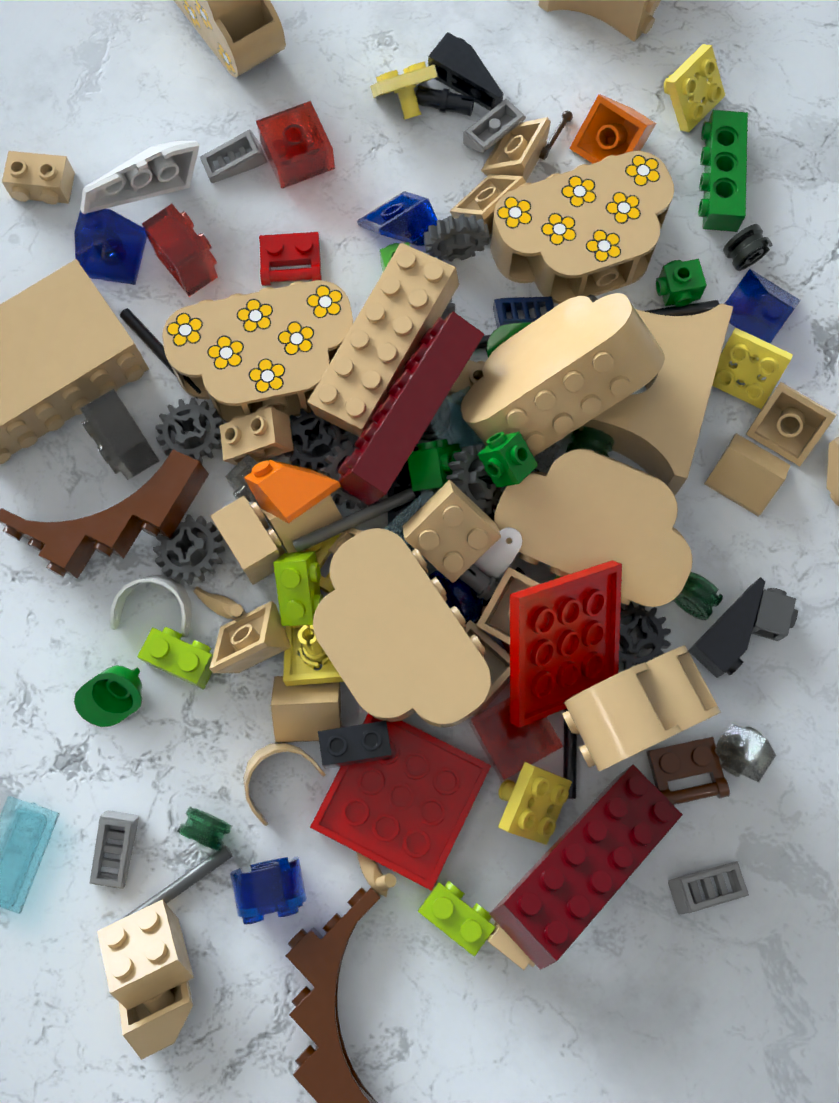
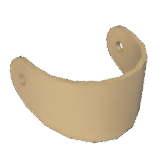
(262, 754)

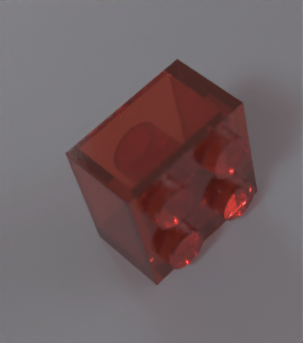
(296, 144)
(181, 249)
(510, 745)

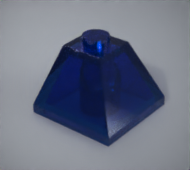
(402, 218)
(109, 246)
(760, 306)

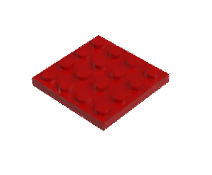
(563, 640)
(404, 807)

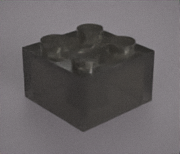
(118, 435)

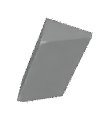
(493, 126)

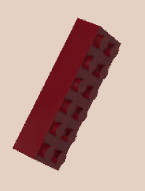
(409, 408)
(585, 867)

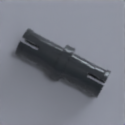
(445, 100)

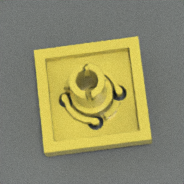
(404, 86)
(688, 90)
(754, 361)
(300, 669)
(533, 803)

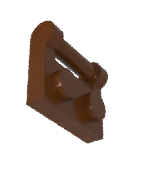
(686, 761)

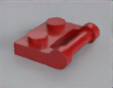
(289, 250)

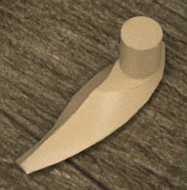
(220, 604)
(374, 875)

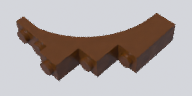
(152, 508)
(327, 1068)

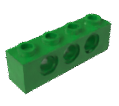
(727, 151)

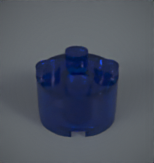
(268, 889)

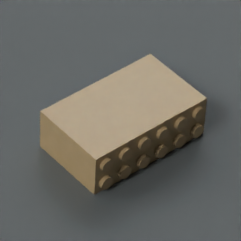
(58, 355)

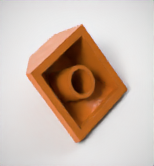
(611, 130)
(288, 488)

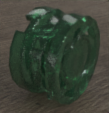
(591, 439)
(698, 597)
(204, 828)

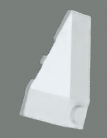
(147, 175)

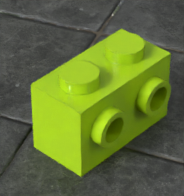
(298, 587)
(172, 655)
(457, 919)

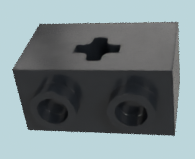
(354, 744)

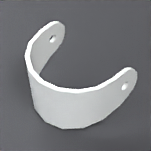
(500, 555)
(179, 591)

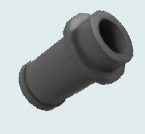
(479, 582)

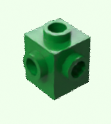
(681, 282)
(507, 459)

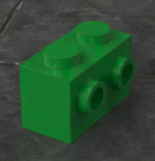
(430, 464)

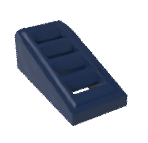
(505, 305)

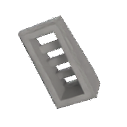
(244, 163)
(104, 832)
(687, 893)

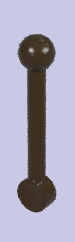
(566, 117)

